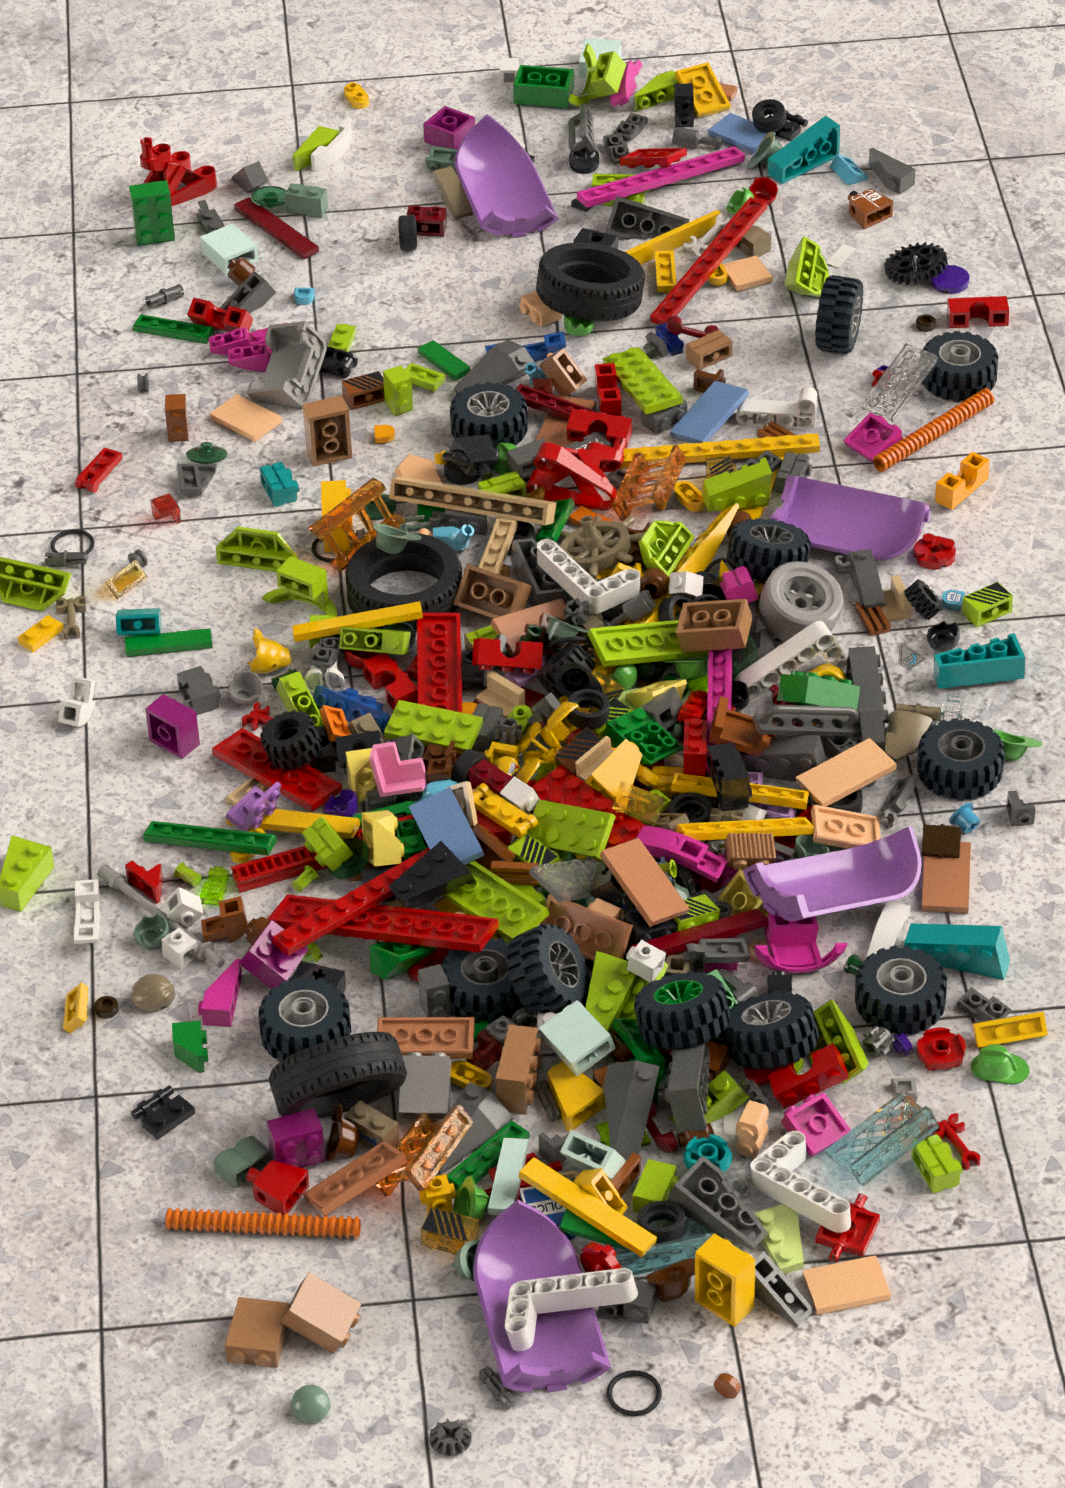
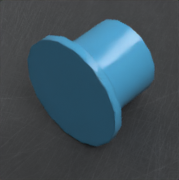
(965, 818)

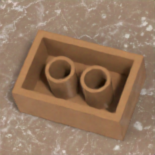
(327, 430)
(491, 593)
(714, 625)
(518, 1068)

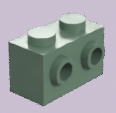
(306, 200)

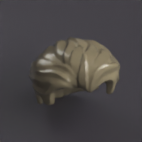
(152, 992)

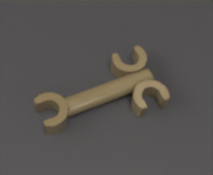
(71, 606)
(719, 816)

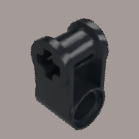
(336, 363)
(471, 675)

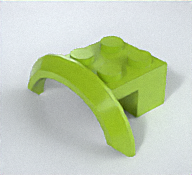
(602, 76)
(303, 583)

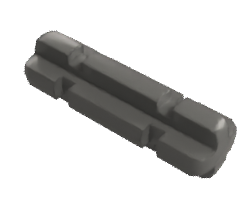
(548, 1101)
(496, 1388)

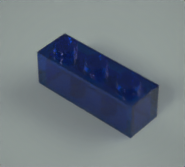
(672, 342)

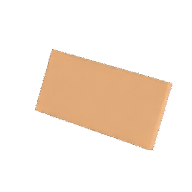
(846, 773)

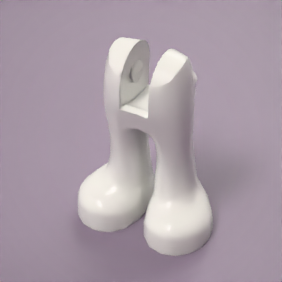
(333, 677)

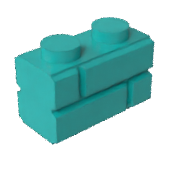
(279, 484)
(138, 621)

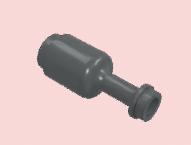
(691, 139)
(633, 610)

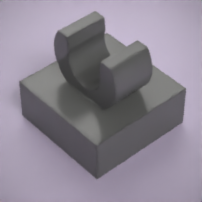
(655, 346)

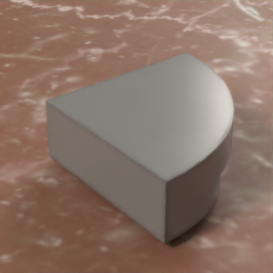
(906, 1086)

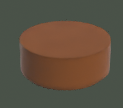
(727, 1385)

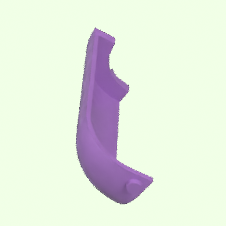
(502, 182)
(851, 518)
(839, 879)
(566, 1343)

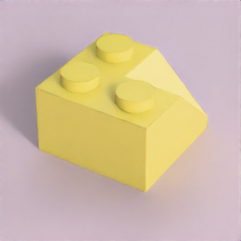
(379, 836)

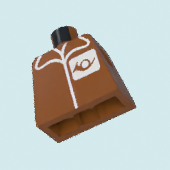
(869, 207)

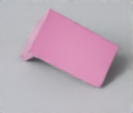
(393, 775)

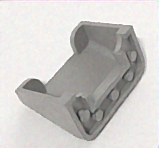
(292, 365)

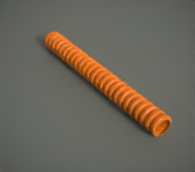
(933, 430)
(262, 1223)

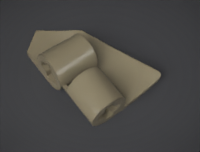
(905, 733)

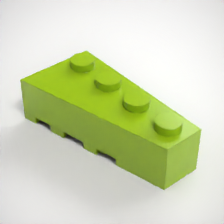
(609, 989)

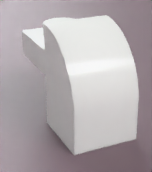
(79, 705)

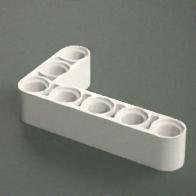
(579, 584)
(791, 656)
(774, 1177)
(561, 1294)

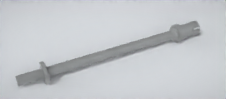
(117, 882)

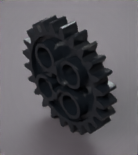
(929, 262)

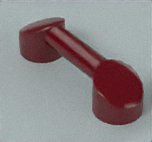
(675, 327)
(665, 1142)

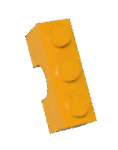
(954, 489)

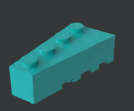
(807, 151)
(980, 663)
(963, 947)

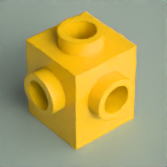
(438, 1194)

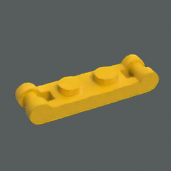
(503, 812)

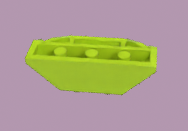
(806, 269)
(664, 545)
(253, 549)
(31, 584)
(836, 1030)

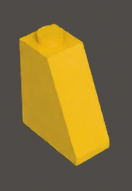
(618, 767)
(575, 1095)

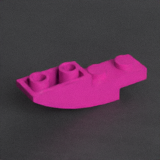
(627, 83)
(241, 337)
(250, 357)
(682, 850)

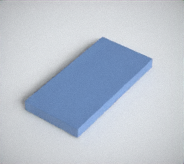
(709, 412)
(443, 820)

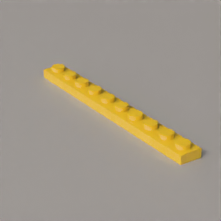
(734, 448)

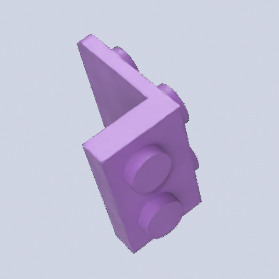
(254, 807)

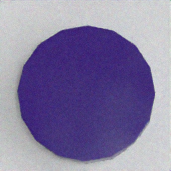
(954, 280)

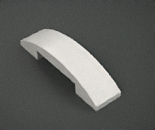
(335, 150)
(87, 912)
(889, 926)

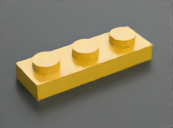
(665, 271)
(1010, 1029)

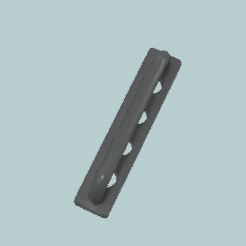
(587, 130)
(806, 715)

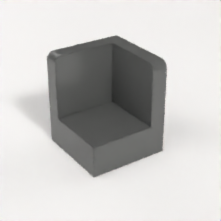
(551, 1148)

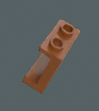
(738, 728)
(492, 847)

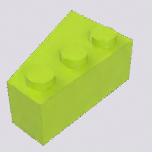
(745, 487)
(23, 871)

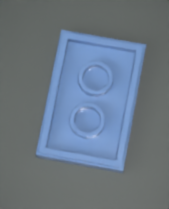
(738, 132)

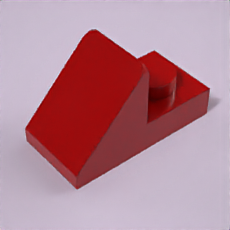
(147, 882)

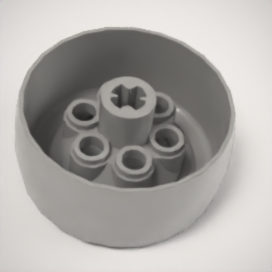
(790, 613)

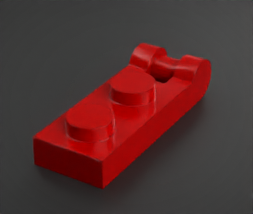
(98, 469)

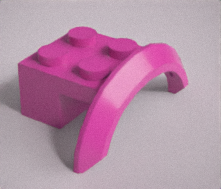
(794, 946)

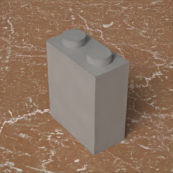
(425, 1086)

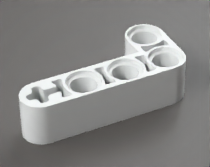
(784, 413)

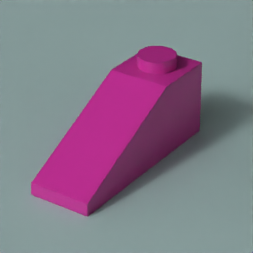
(221, 997)

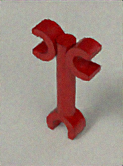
(258, 715)
(951, 1129)

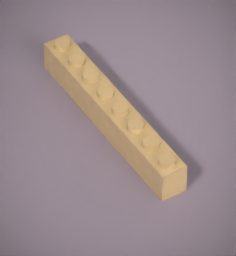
(472, 500)

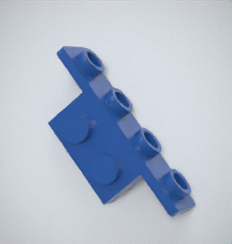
(352, 703)

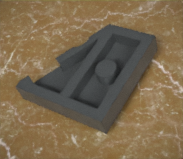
(194, 478)

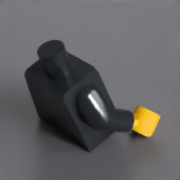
(472, 454)

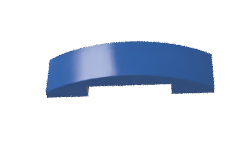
(539, 351)

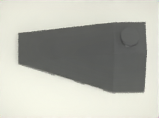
(640, 221)
(488, 1119)

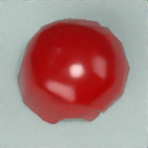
(764, 189)
(356, 658)

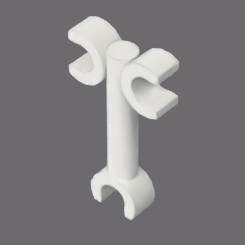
(700, 246)

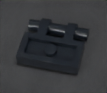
(792, 128)
(165, 1118)

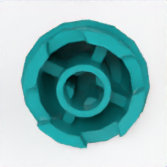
(712, 1148)

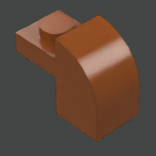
(229, 924)

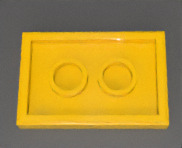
(707, 91)

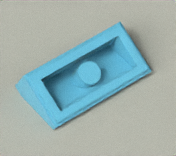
(847, 170)

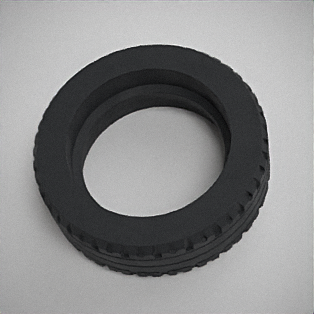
(611, 299)
(423, 555)
(340, 1072)

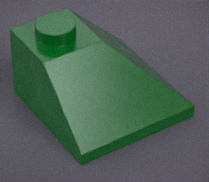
(395, 958)

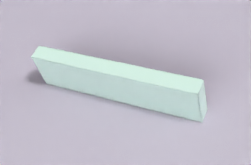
(506, 1180)

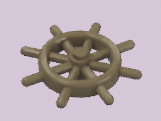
(596, 542)

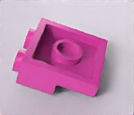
(873, 436)
(817, 1121)

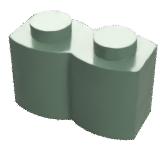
(235, 1162)

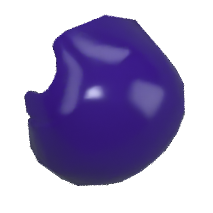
(344, 805)

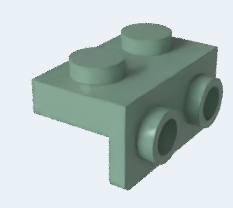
(441, 158)

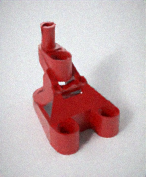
(176, 169)
(585, 469)

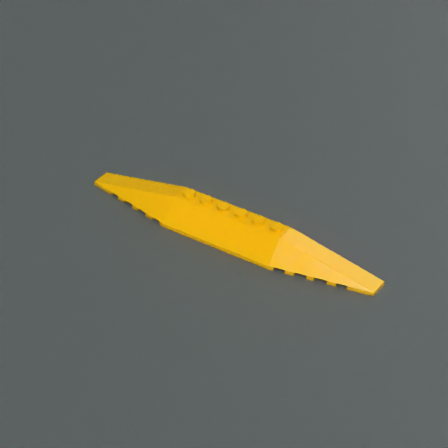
(694, 560)

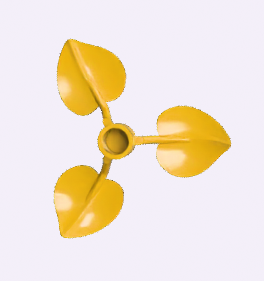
(530, 767)

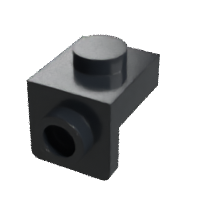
(779, 982)

